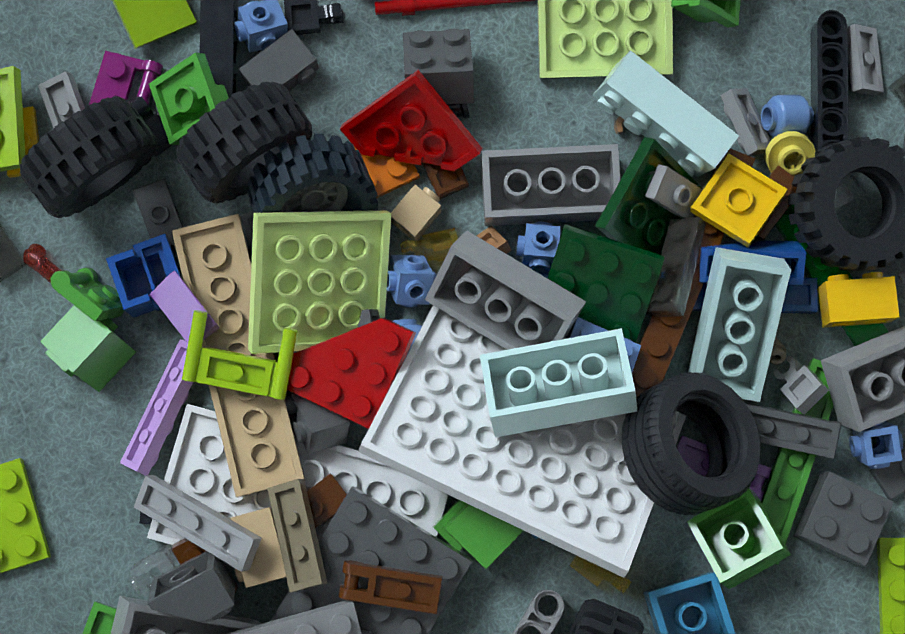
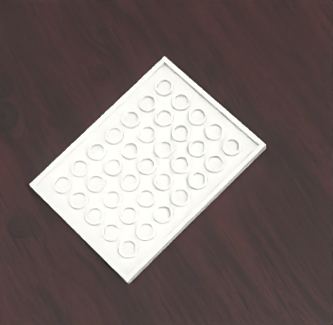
(548, 481)

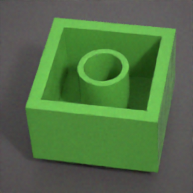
(738, 539)

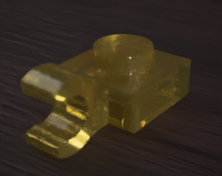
(433, 245)
(596, 574)

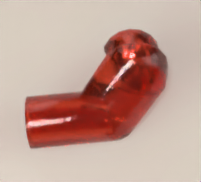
(36, 259)

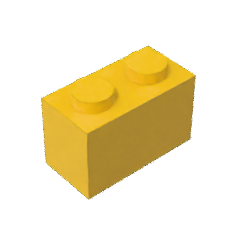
(858, 300)

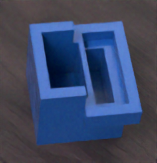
(140, 272)

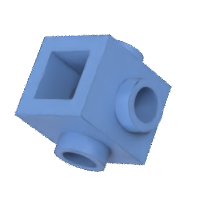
(260, 24)
(538, 246)
(409, 279)
(885, 450)

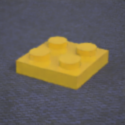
(738, 200)

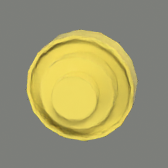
(789, 152)

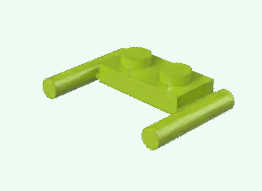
(235, 369)

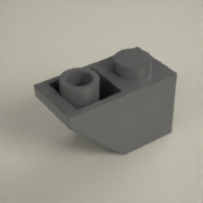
(316, 425)

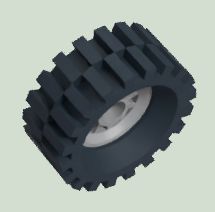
(312, 178)

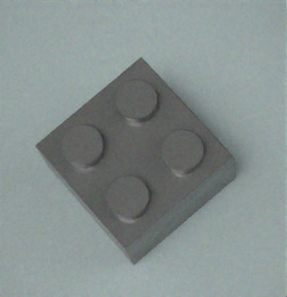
(443, 60)
(843, 519)

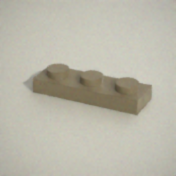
(297, 535)

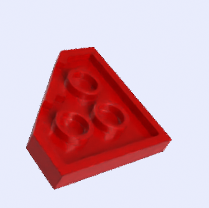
(412, 127)
(352, 369)

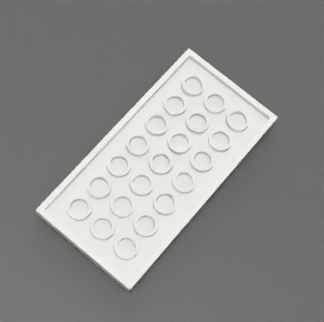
(202, 471)

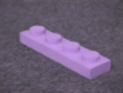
(159, 415)

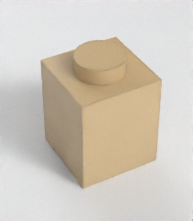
(416, 212)

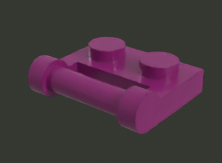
(117, 77)

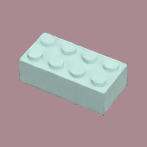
(664, 113)
(740, 319)
(558, 383)

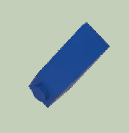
(789, 250)

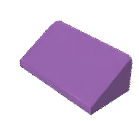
(179, 305)

